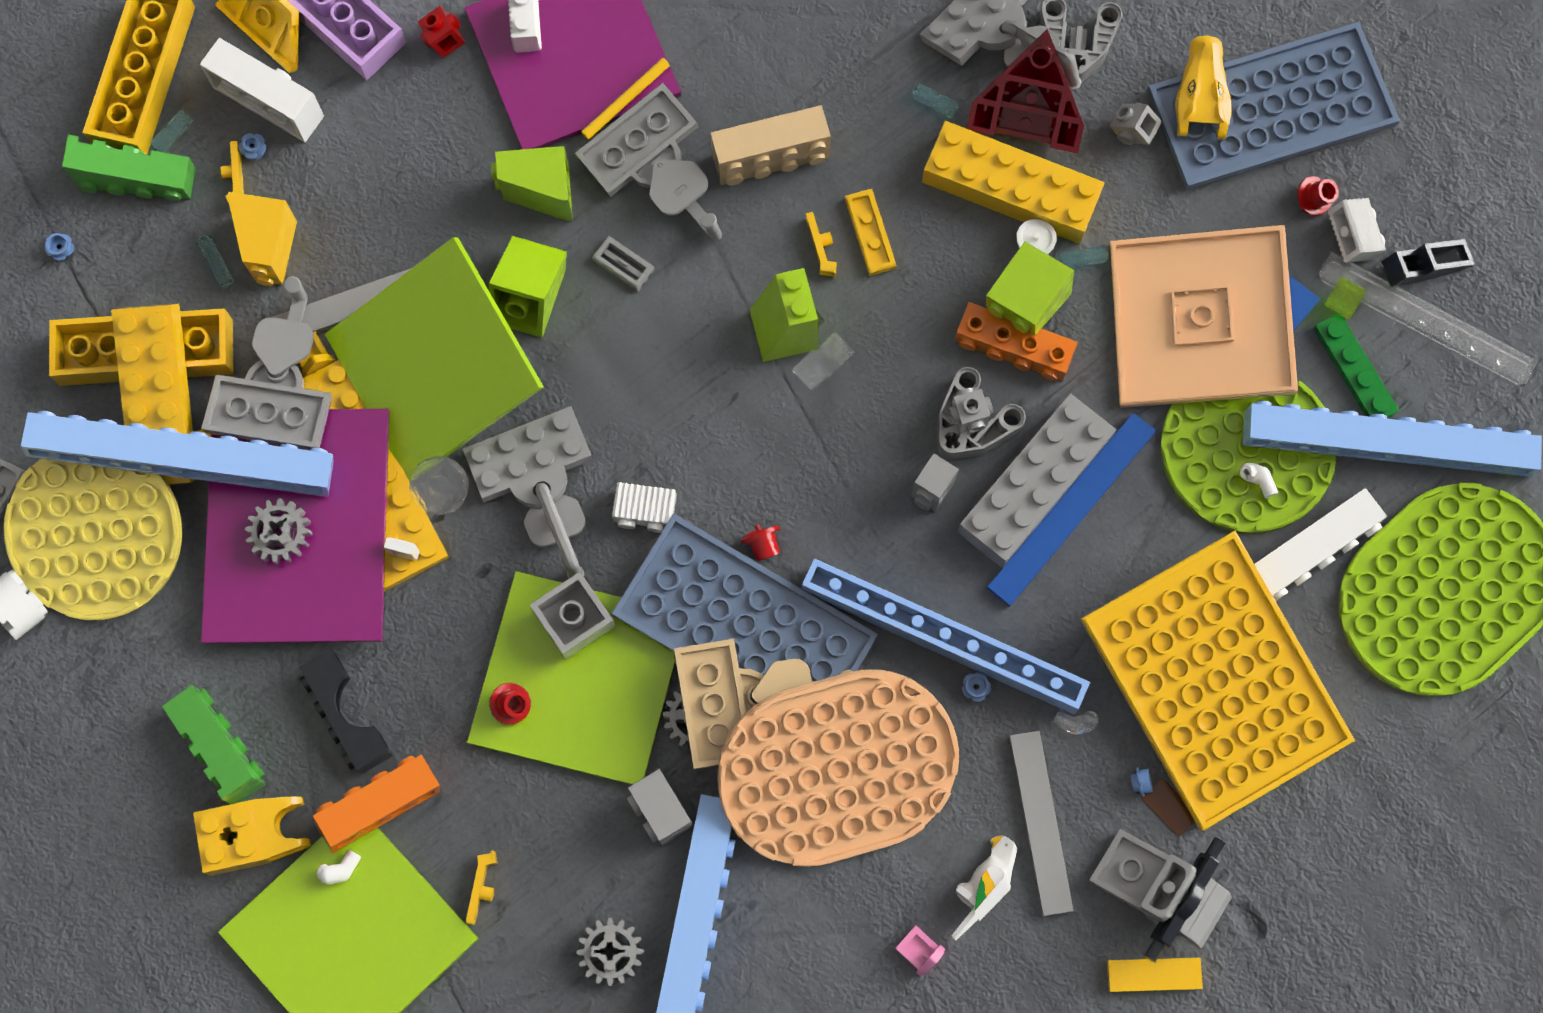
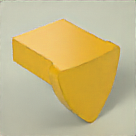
(317, 358)

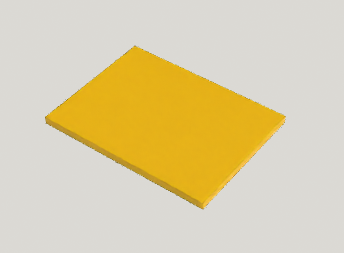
(1217, 680)

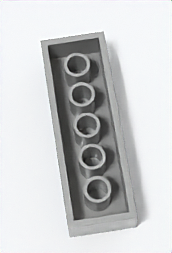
(1036, 480)

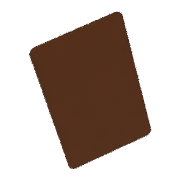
(1169, 807)

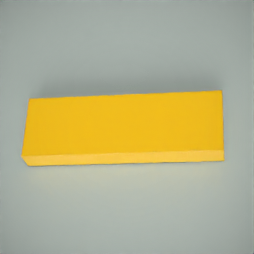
(870, 232)
(1151, 976)

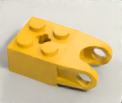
(257, 833)

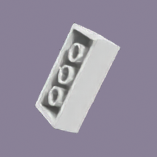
(262, 89)

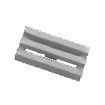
(642, 277)

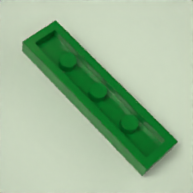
(1355, 367)

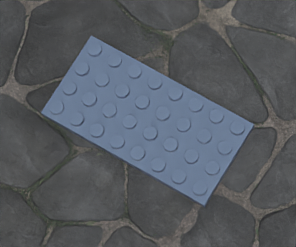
(1282, 106)
(707, 592)

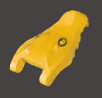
(1204, 89)

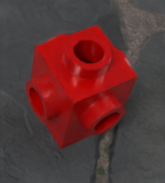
(437, 27)

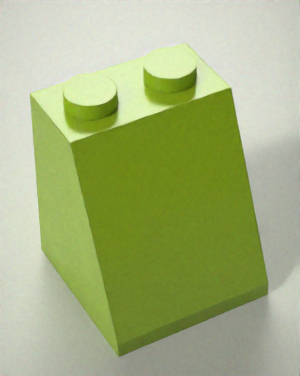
(535, 179)
(528, 284)
(1030, 289)
(785, 317)

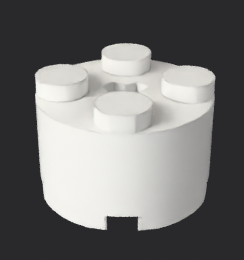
(17, 609)

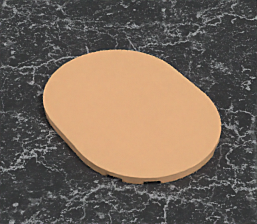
(838, 767)

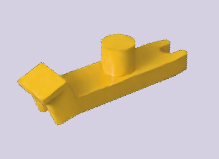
(234, 170)
(827, 268)
(480, 891)

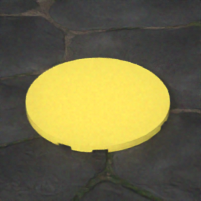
(92, 537)

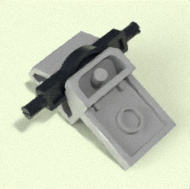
(1165, 888)

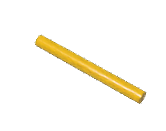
(623, 100)

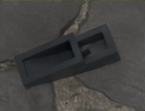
(1427, 262)

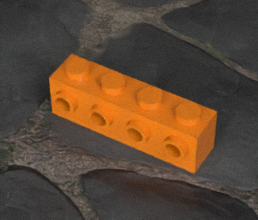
(1001, 341)
(376, 803)

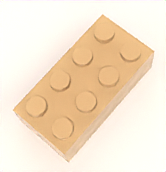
(771, 145)

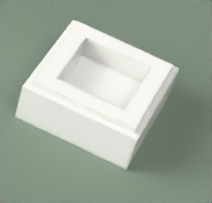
(401, 548)

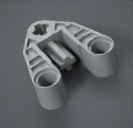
(1101, 38)
(990, 437)

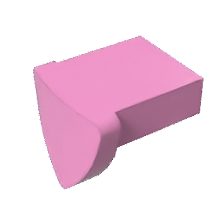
(920, 950)

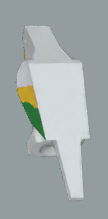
(988, 883)

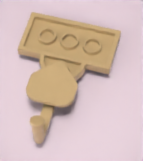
(718, 693)

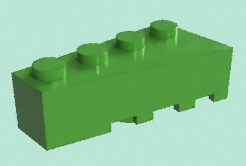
(128, 170)
(214, 745)

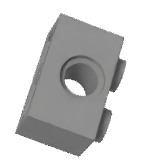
(934, 483)

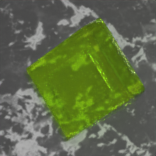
(1345, 297)

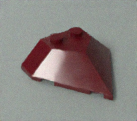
(1031, 101)

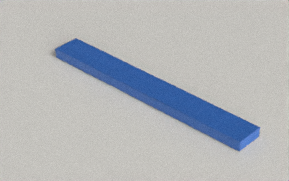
(1071, 510)

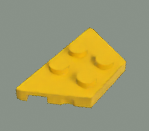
(269, 24)

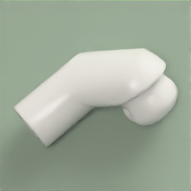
(1261, 476)
(338, 872)

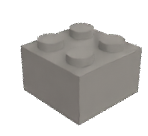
(572, 615)
(660, 808)

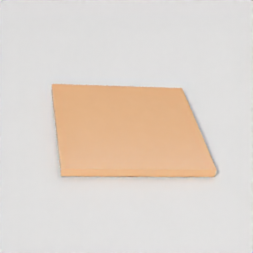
(1203, 317)

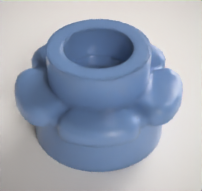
(257, 151)
(54, 241)
(979, 679)
(1142, 781)

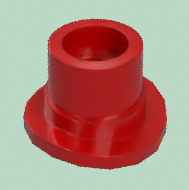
(1316, 195)
(762, 542)
(509, 703)

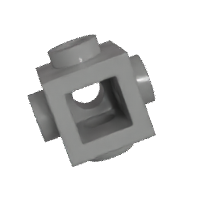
(1135, 124)
(968, 419)

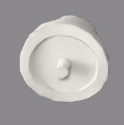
(1038, 234)

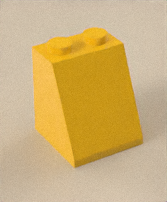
(263, 234)

